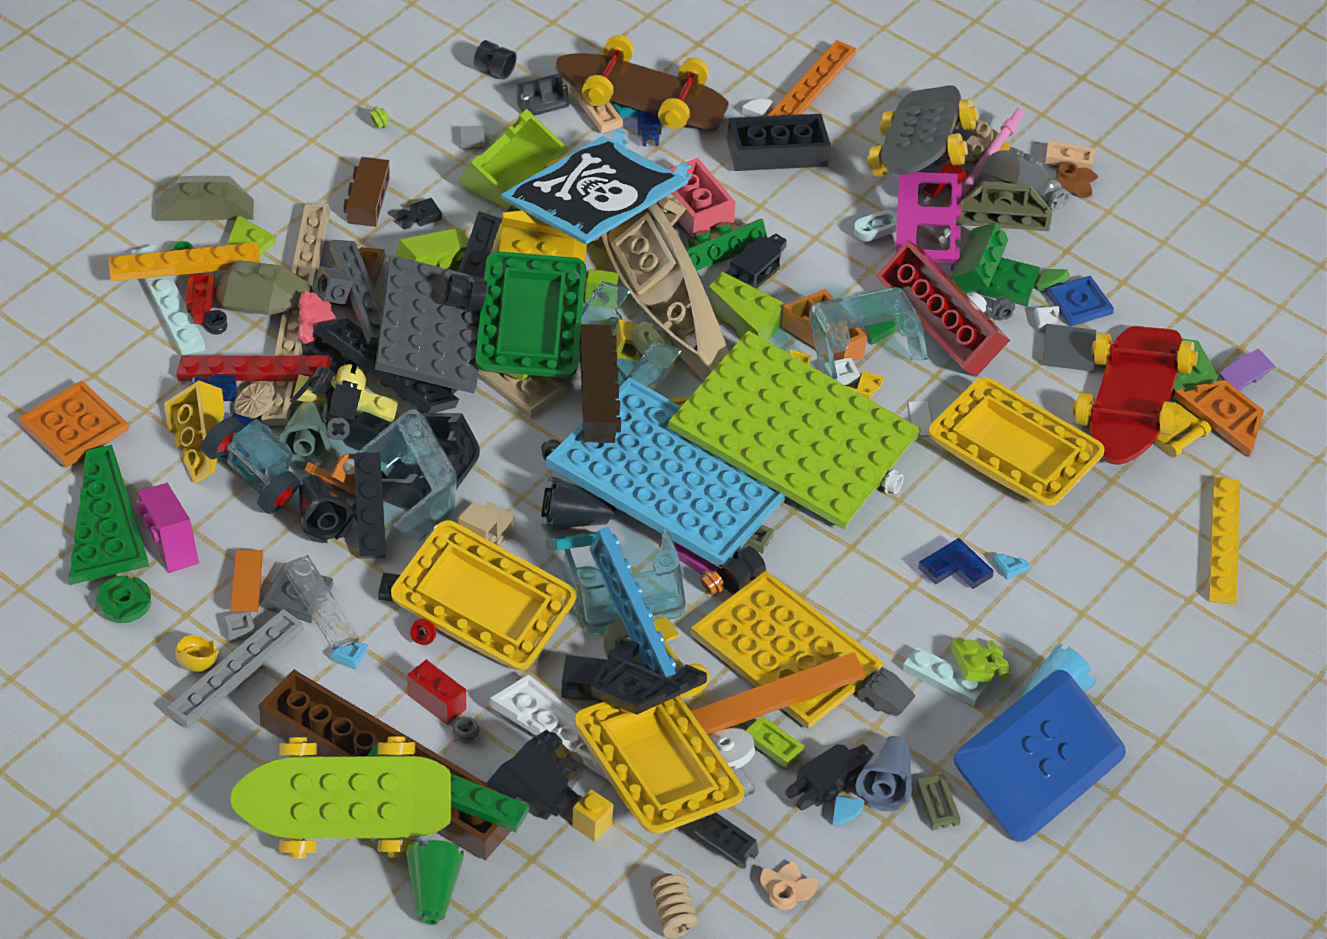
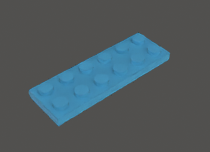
(628, 601)

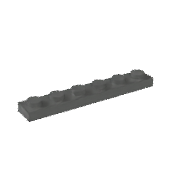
(362, 291)

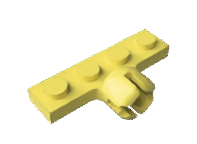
(368, 402)

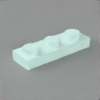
(943, 676)

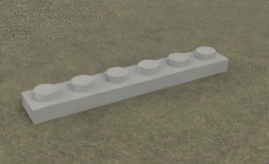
(234, 668)

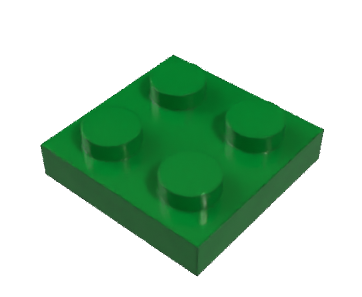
(1013, 281)

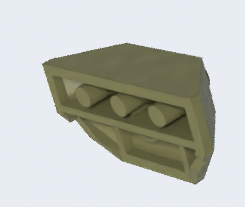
(204, 200)
(1007, 204)
(259, 288)

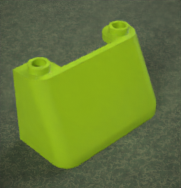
(512, 159)

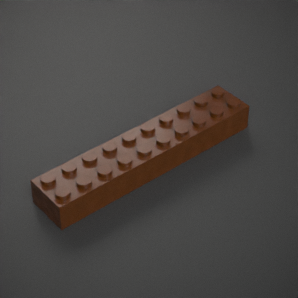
(343, 730)

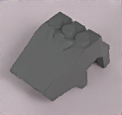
(886, 692)

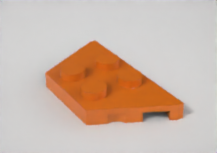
(1226, 412)

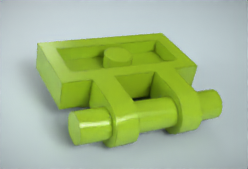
(977, 661)

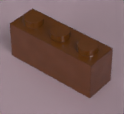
(367, 191)

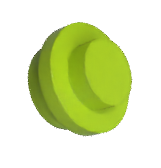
(379, 117)

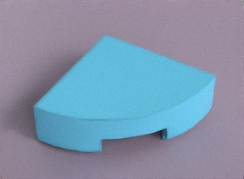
(1010, 566)
(350, 655)
(846, 810)

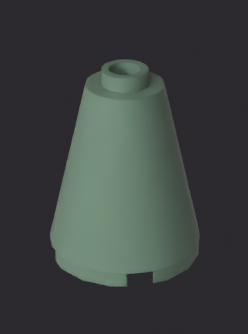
(307, 435)

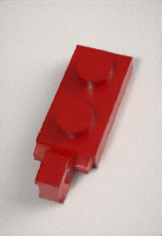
(200, 295)

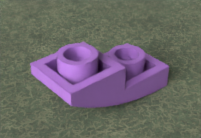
(1247, 369)

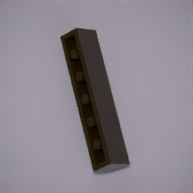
(598, 384)

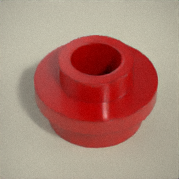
(419, 636)

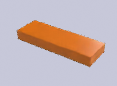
(247, 581)

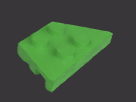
(1201, 373)

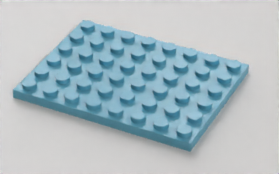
(668, 478)

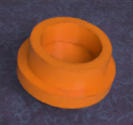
(711, 582)

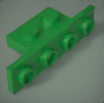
(722, 242)

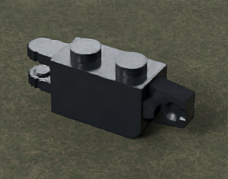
(758, 260)
(828, 775)

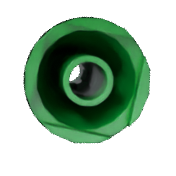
(432, 877)

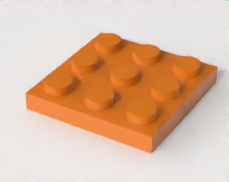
(73, 423)

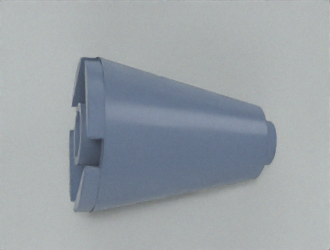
(887, 776)

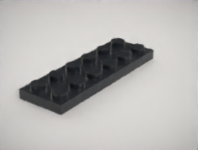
(352, 344)

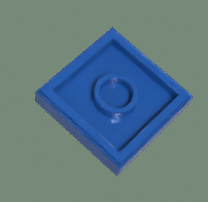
(1080, 301)

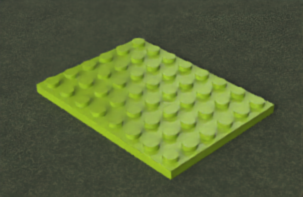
(795, 429)

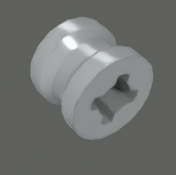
(1055, 195)

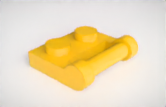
(1187, 421)

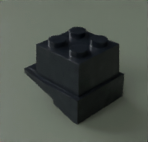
(541, 775)

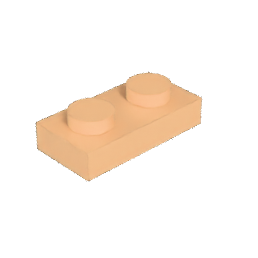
(1062, 152)

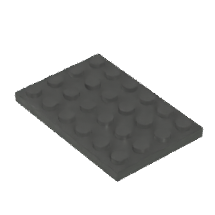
(421, 333)

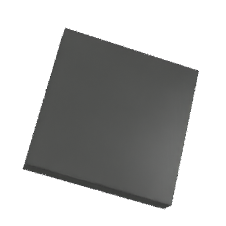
(1069, 347)
(284, 596)

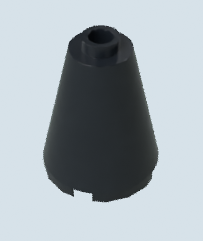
(573, 506)
(323, 510)

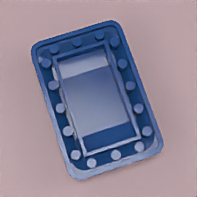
(1039, 755)

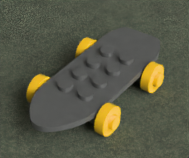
(923, 131)

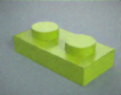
(775, 742)

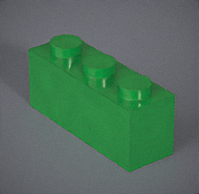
(980, 258)

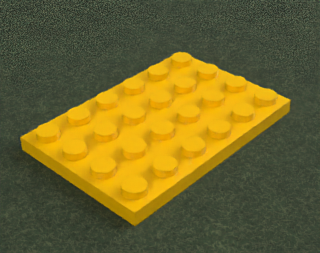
(775, 633)

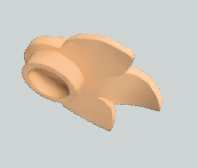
(787, 883)

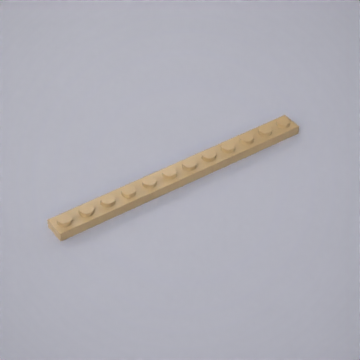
(305, 266)

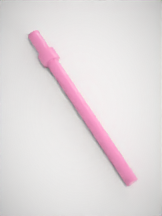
(1007, 129)

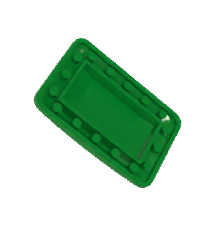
(531, 314)

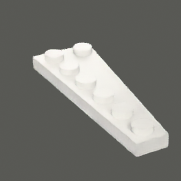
(538, 710)

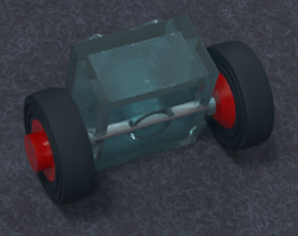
(257, 458)

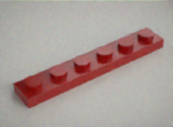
(250, 367)

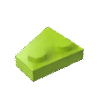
(248, 232)

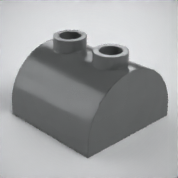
(1015, 169)

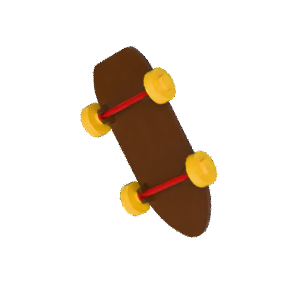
(672, 98)

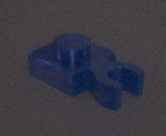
(649, 127)
(225, 382)

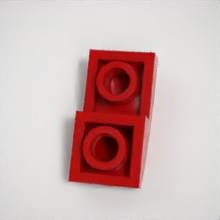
(934, 189)

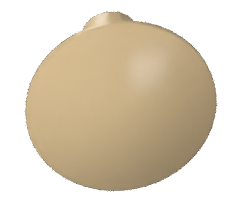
(979, 141)

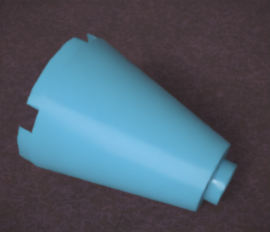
(1068, 661)

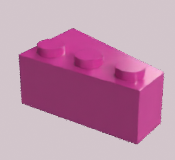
(168, 526)

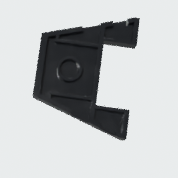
(637, 687)

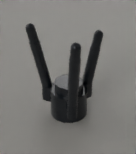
(320, 383)

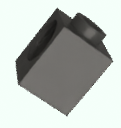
(332, 285)

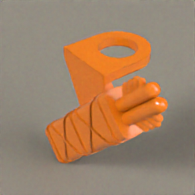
(338, 477)

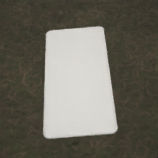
(920, 415)

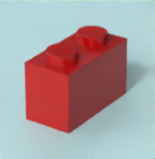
(436, 692)

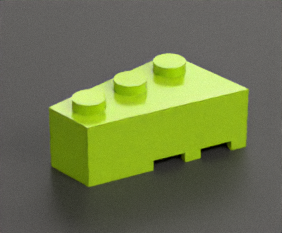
(745, 307)

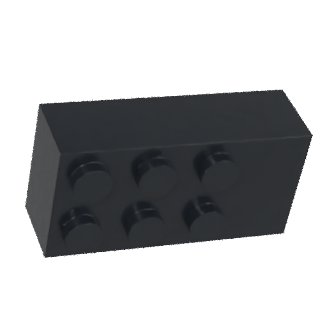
(778, 142)

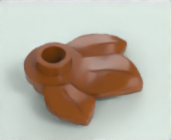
(1075, 179)

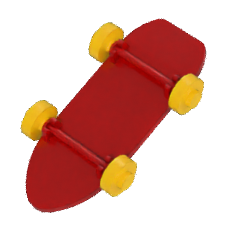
(1135, 390)

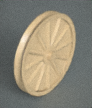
(255, 399)

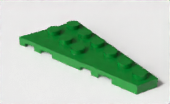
(106, 527)

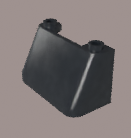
(408, 484)

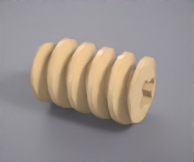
(673, 904)

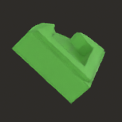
(1052, 277)

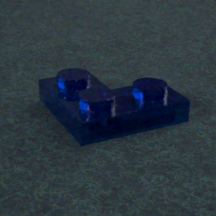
(957, 559)

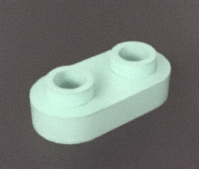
(876, 225)

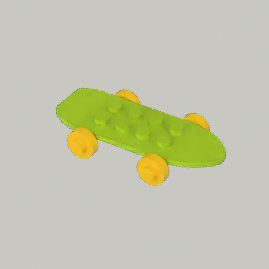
(346, 797)

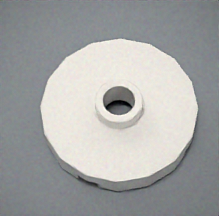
(734, 746)

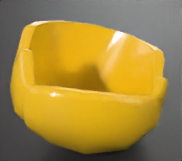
(196, 653)

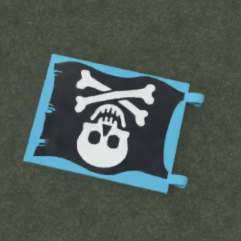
(596, 188)

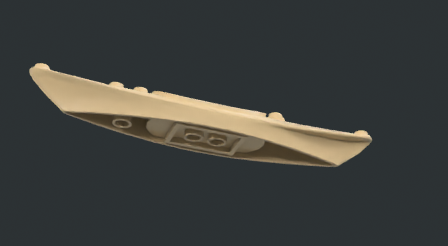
(667, 286)

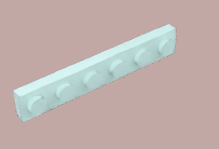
(173, 310)

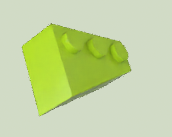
(438, 249)

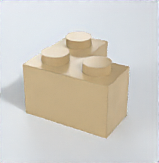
(488, 522)

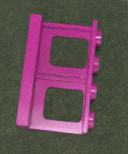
(912, 215)

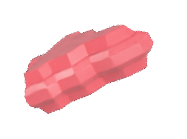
(312, 312)

